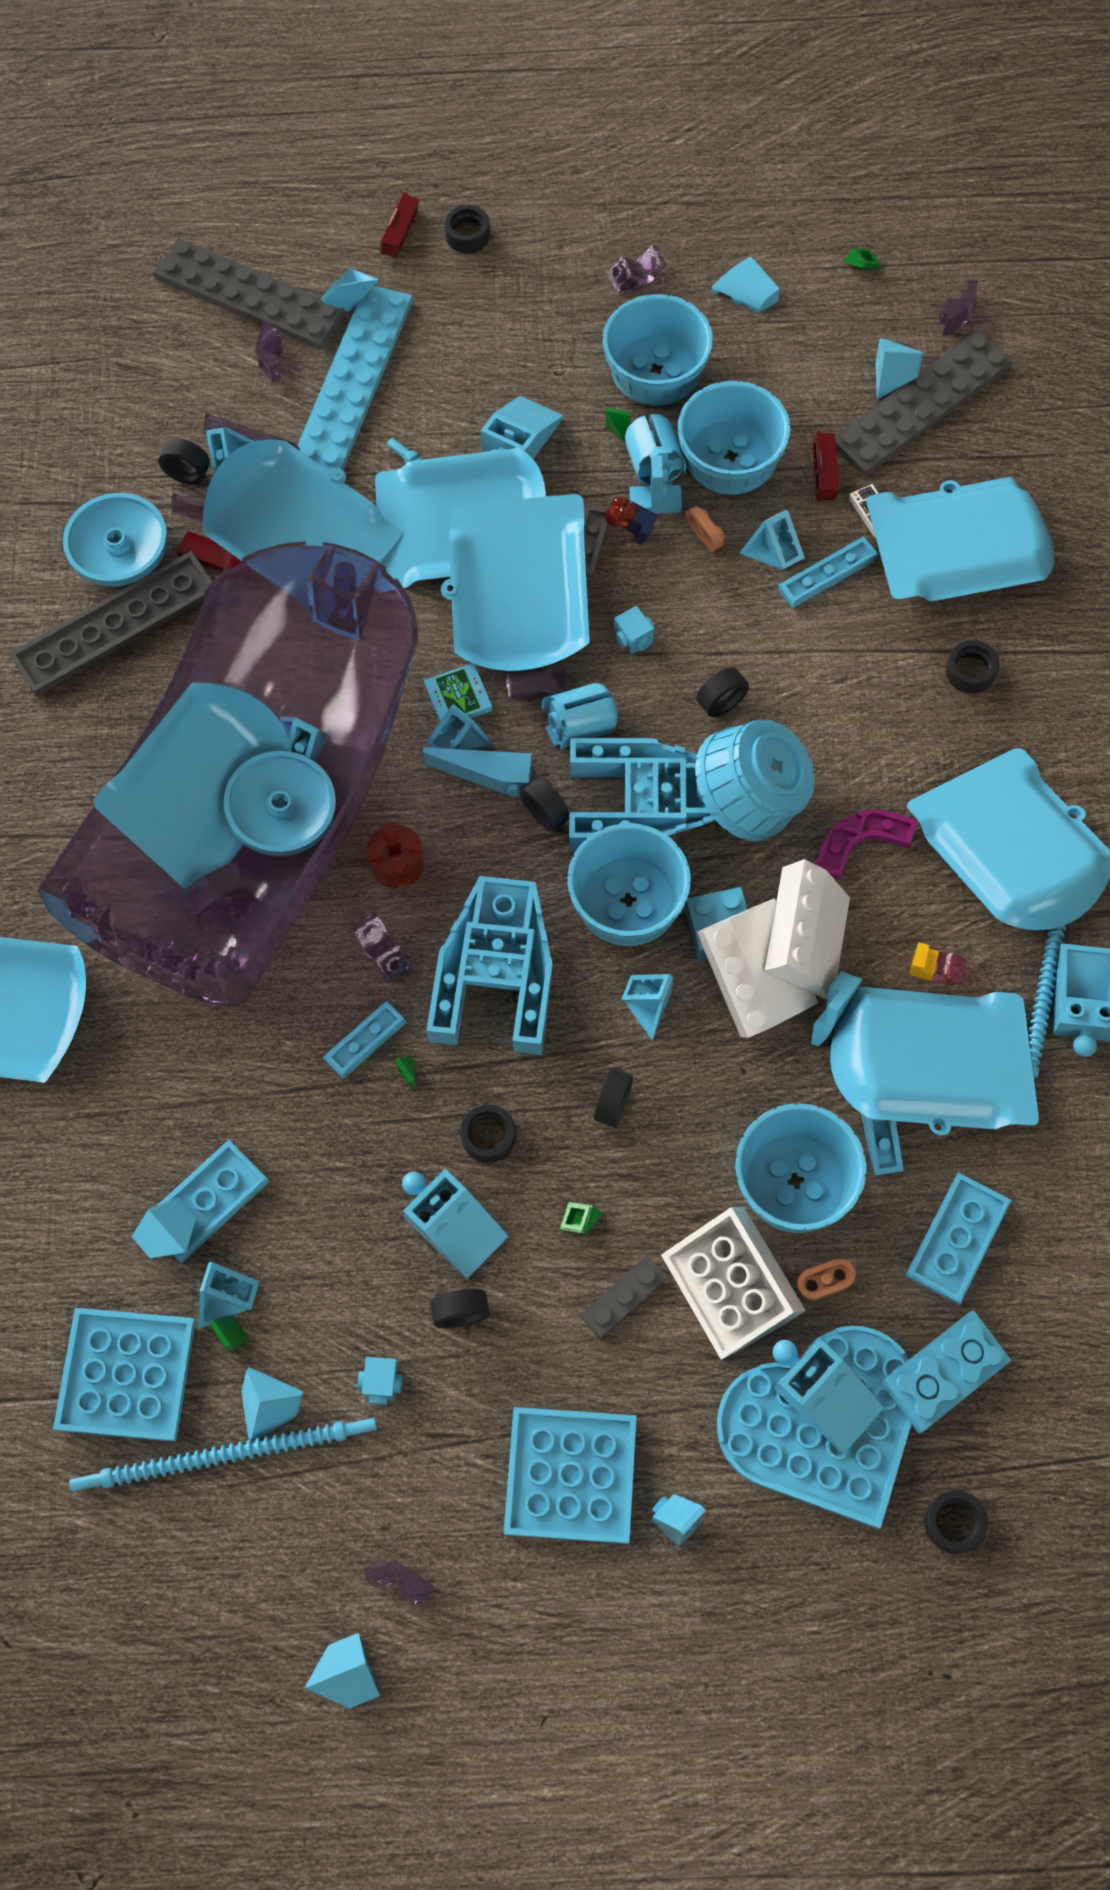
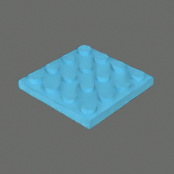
(125, 1375)
(570, 1475)

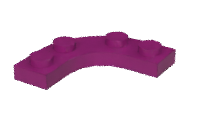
(859, 828)

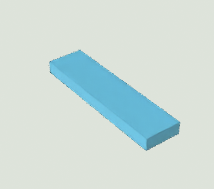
(828, 572)

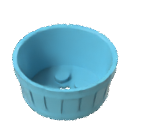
(662, 333)
(737, 420)
(742, 786)
(633, 862)
(814, 1147)

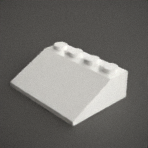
(807, 928)
(738, 959)
(732, 1282)

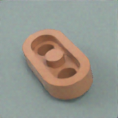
(701, 524)
(824, 1279)

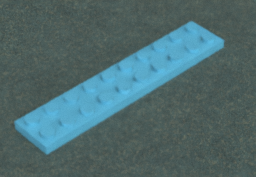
(354, 377)

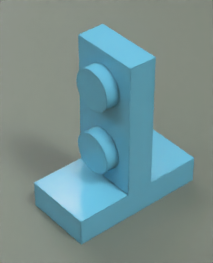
(658, 496)

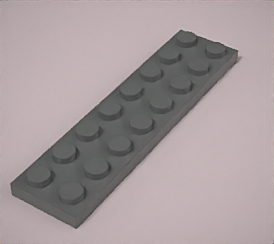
(249, 293)
(921, 403)
(112, 624)

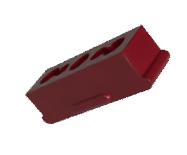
(399, 225)
(825, 466)

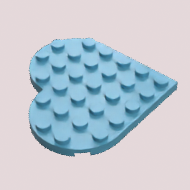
(788, 1455)

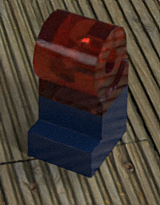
(631, 517)

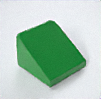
(229, 1333)

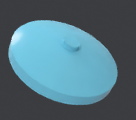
(115, 539)
(279, 803)

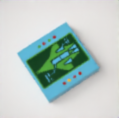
(459, 688)

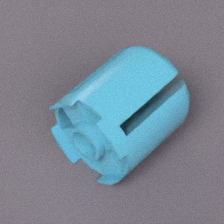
(660, 441)
(580, 714)

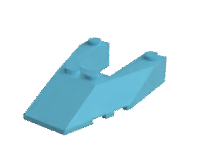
(658, 785)
(495, 945)

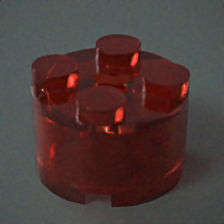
(395, 855)

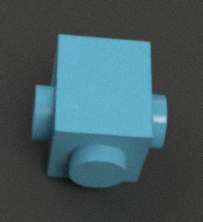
(634, 630)
(380, 1380)

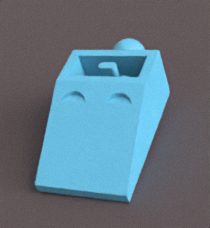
(520, 426)
(1082, 997)
(456, 1228)
(828, 1398)

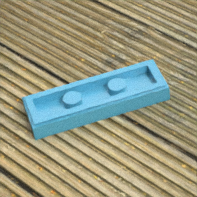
(364, 1039)

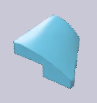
(748, 286)
(839, 996)

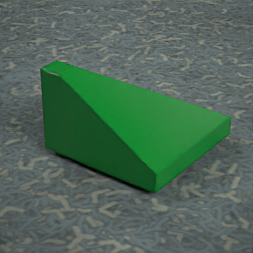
(862, 258)
(617, 422)
(407, 1069)
(579, 1218)

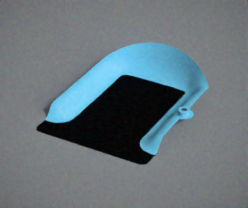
(424, 490)
(281, 496)
(961, 540)
(518, 581)
(177, 780)
(1015, 843)
(38, 1006)
(936, 1059)

